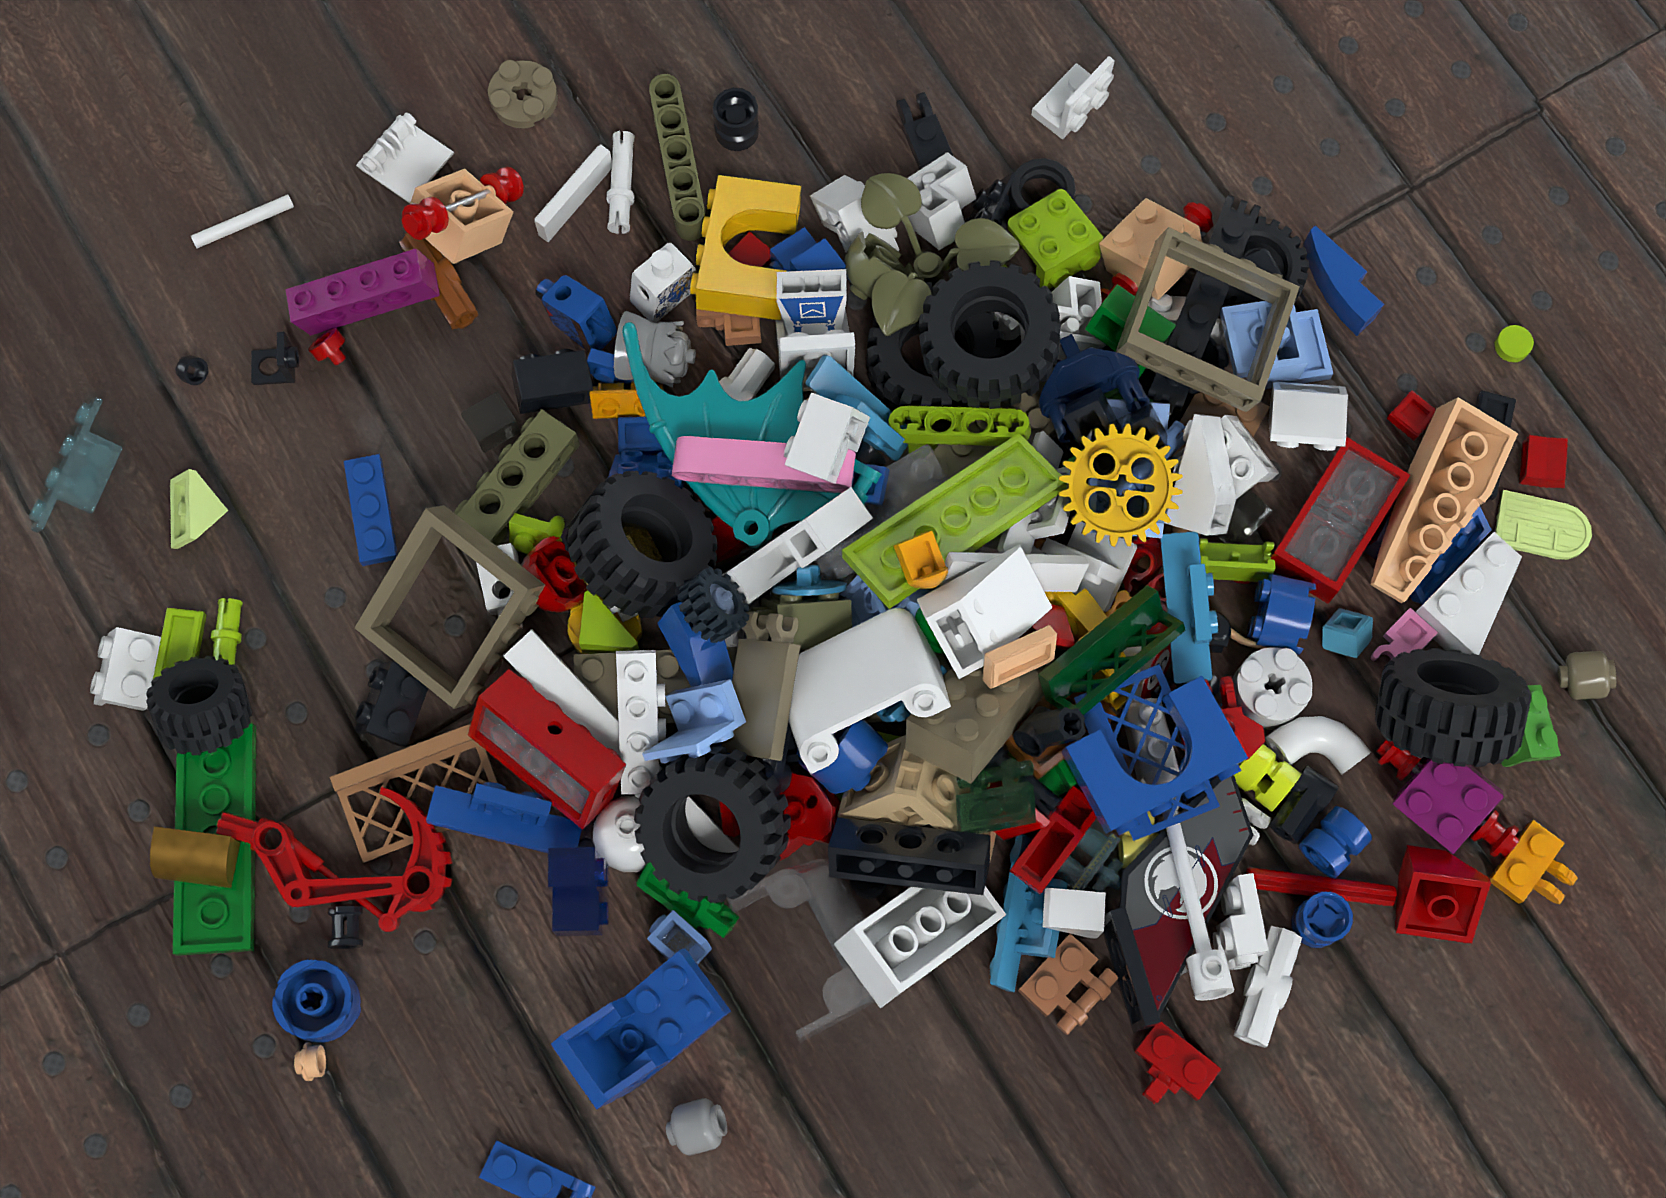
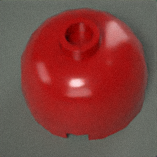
(554, 568)

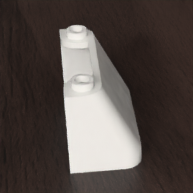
(860, 675)

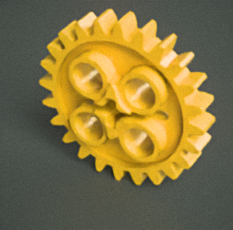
(1115, 518)

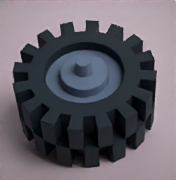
(713, 605)

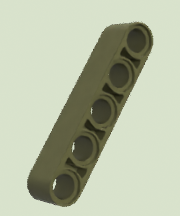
(674, 142)

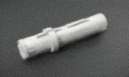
(620, 194)

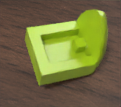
(528, 531)

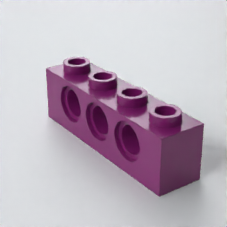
(362, 292)

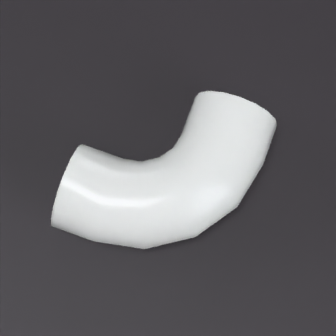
(1319, 736)

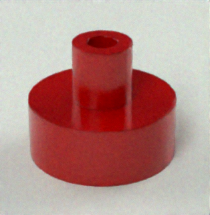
(328, 346)

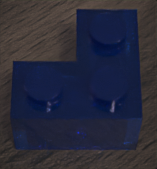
(576, 886)

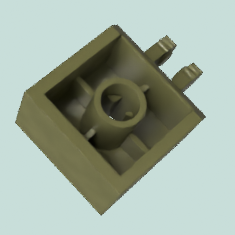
(818, 615)

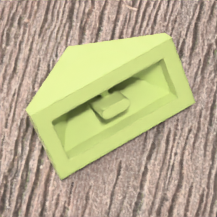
(192, 508)

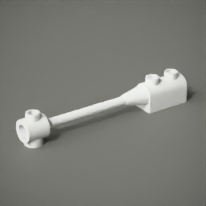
(1207, 967)

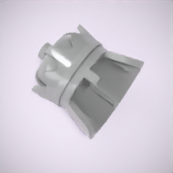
(662, 346)

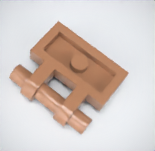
(1058, 977)

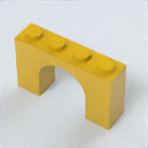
(735, 208)

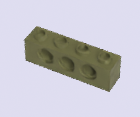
(537, 474)

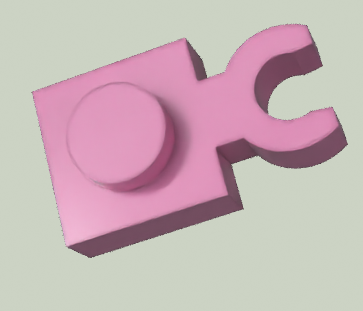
(1406, 635)

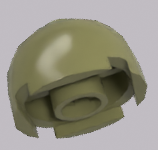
(868, 261)

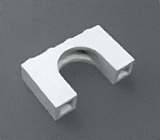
(800, 545)

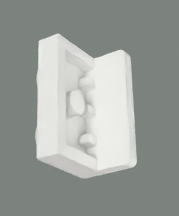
(125, 668)

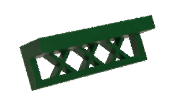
(1103, 649)

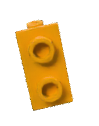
(613, 401)

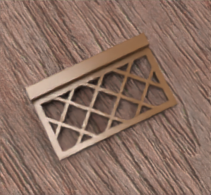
(398, 765)

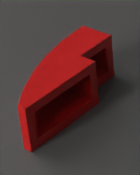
(1054, 842)

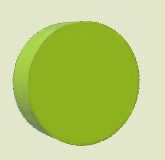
(1514, 343)

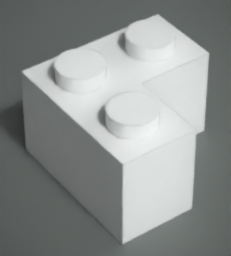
(944, 192)
(841, 212)
(1077, 304)
(824, 437)

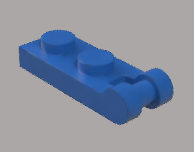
(529, 1176)

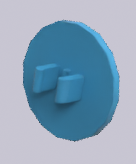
(809, 584)

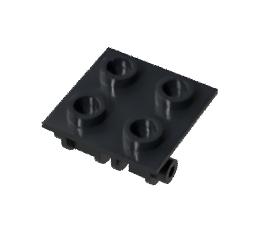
(993, 201)

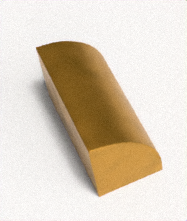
(193, 857)

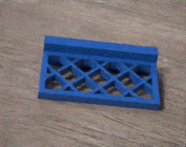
(1098, 719)

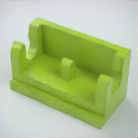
(1237, 561)

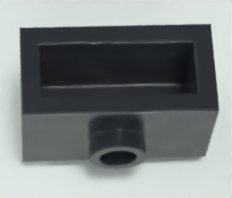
(551, 381)

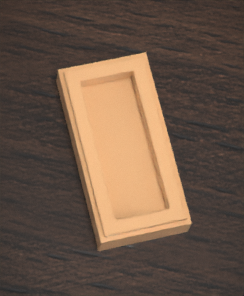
(1019, 657)

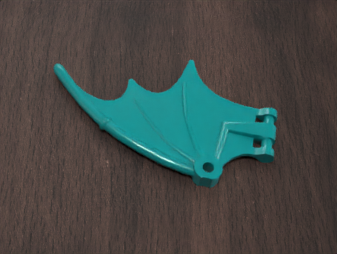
(716, 415)

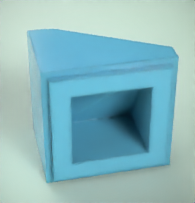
(1347, 632)

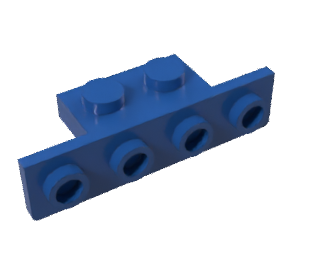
(503, 817)

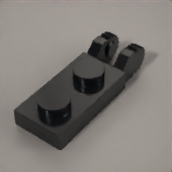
(925, 134)

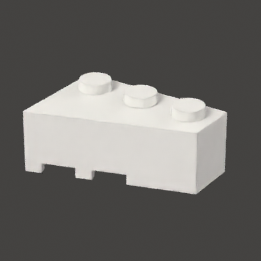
(1471, 597)

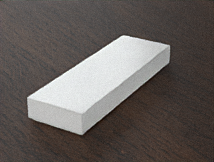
(573, 193)

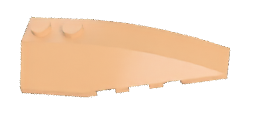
(1446, 485)

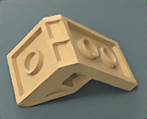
(906, 793)

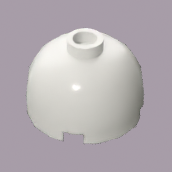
(616, 836)

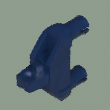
(1083, 373)

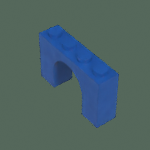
(1209, 752)

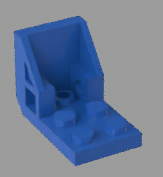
(641, 1031)

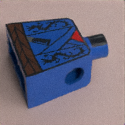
(577, 312)

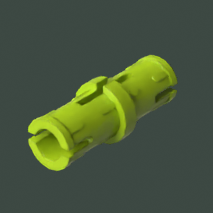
(227, 630)

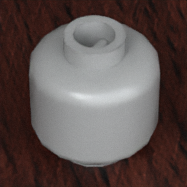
(696, 1126)

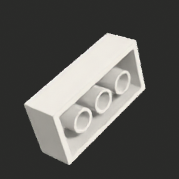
(914, 937)

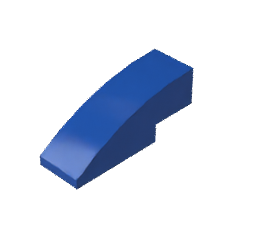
(1340, 281)

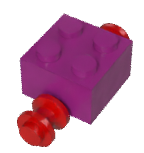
(1449, 801)

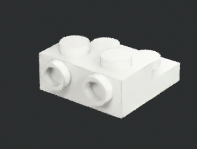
(1242, 933)

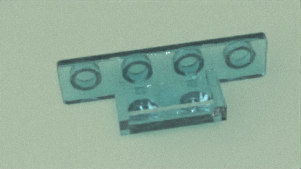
(83, 470)

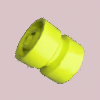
(1253, 771)

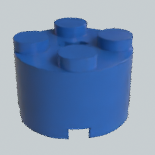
(1282, 612)
(858, 754)
(296, 995)

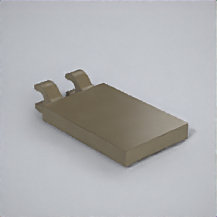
(764, 685)

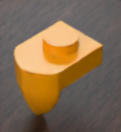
(921, 561)

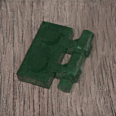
(997, 807)

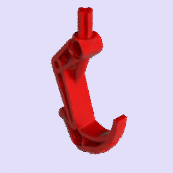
(291, 860)

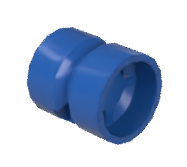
(1340, 836)
(1322, 919)

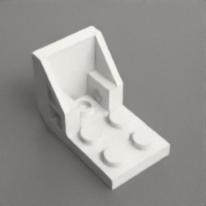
(810, 348)

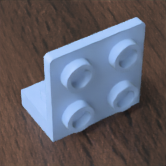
(702, 717)

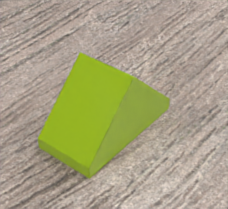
(602, 630)

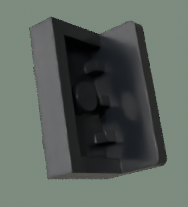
(391, 704)

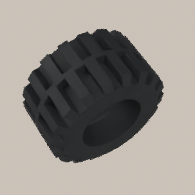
(199, 705)

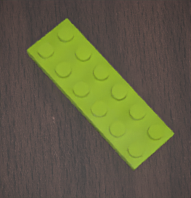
(960, 512)

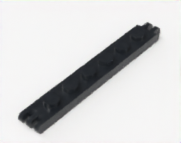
(1204, 300)

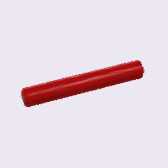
(1310, 885)

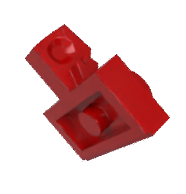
(1174, 1064)

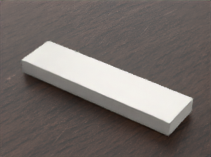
(1053, 572)

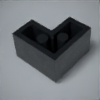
(1095, 412)

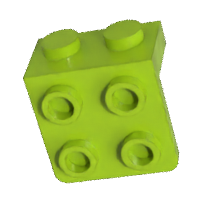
(1057, 238)

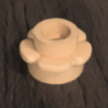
(310, 1061)

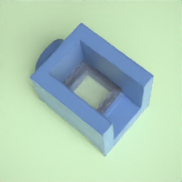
(673, 933)

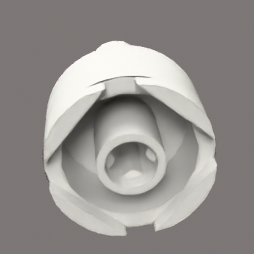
(1278, 669)

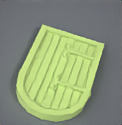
(1542, 526)

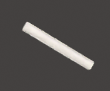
(242, 221)

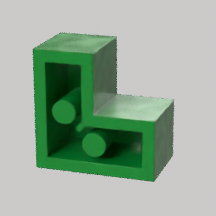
(1112, 316)

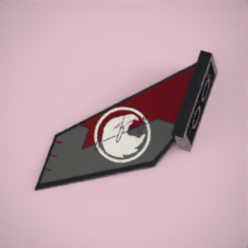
(1151, 928)

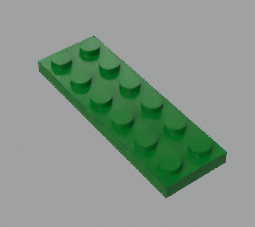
(208, 784)

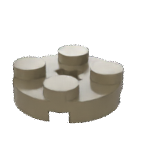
(522, 75)

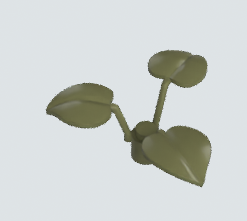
(899, 298)

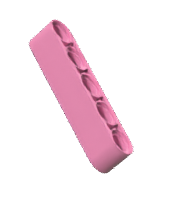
(749, 465)

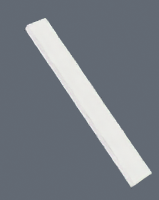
(559, 684)

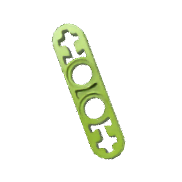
(960, 420)

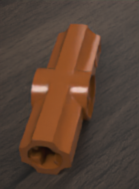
(453, 300)

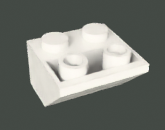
(1308, 415)

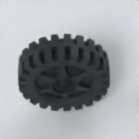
(1283, 250)

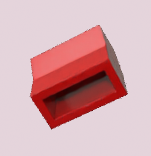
(1543, 462)

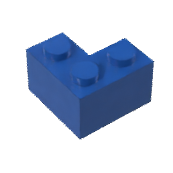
(803, 254)

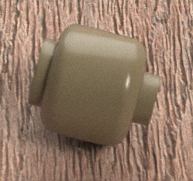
(1587, 675)

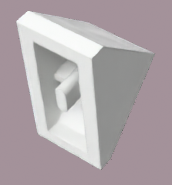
(1074, 911)

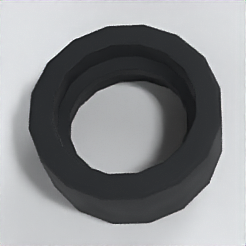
(1036, 169)

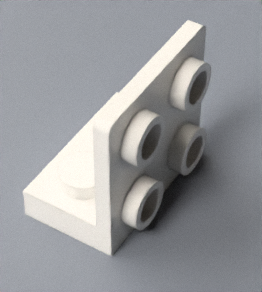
(1073, 97)
(1245, 456)

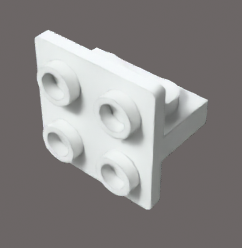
(1106, 563)

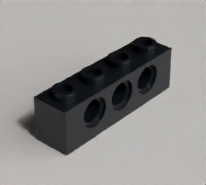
(909, 856)

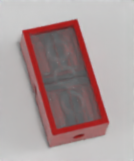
(1339, 519)
(546, 748)

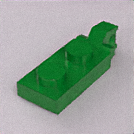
(704, 914)

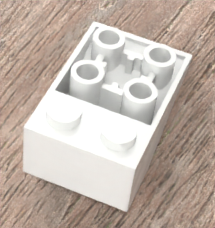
(1206, 479)
(984, 609)

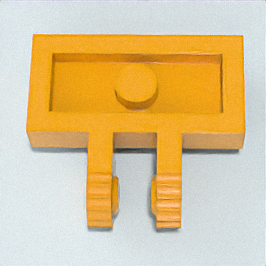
(1528, 861)

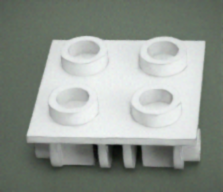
(404, 157)

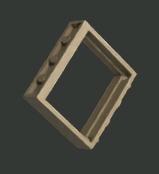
(1189, 369)
(402, 575)

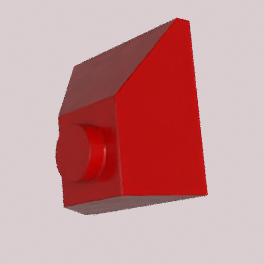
(1439, 896)

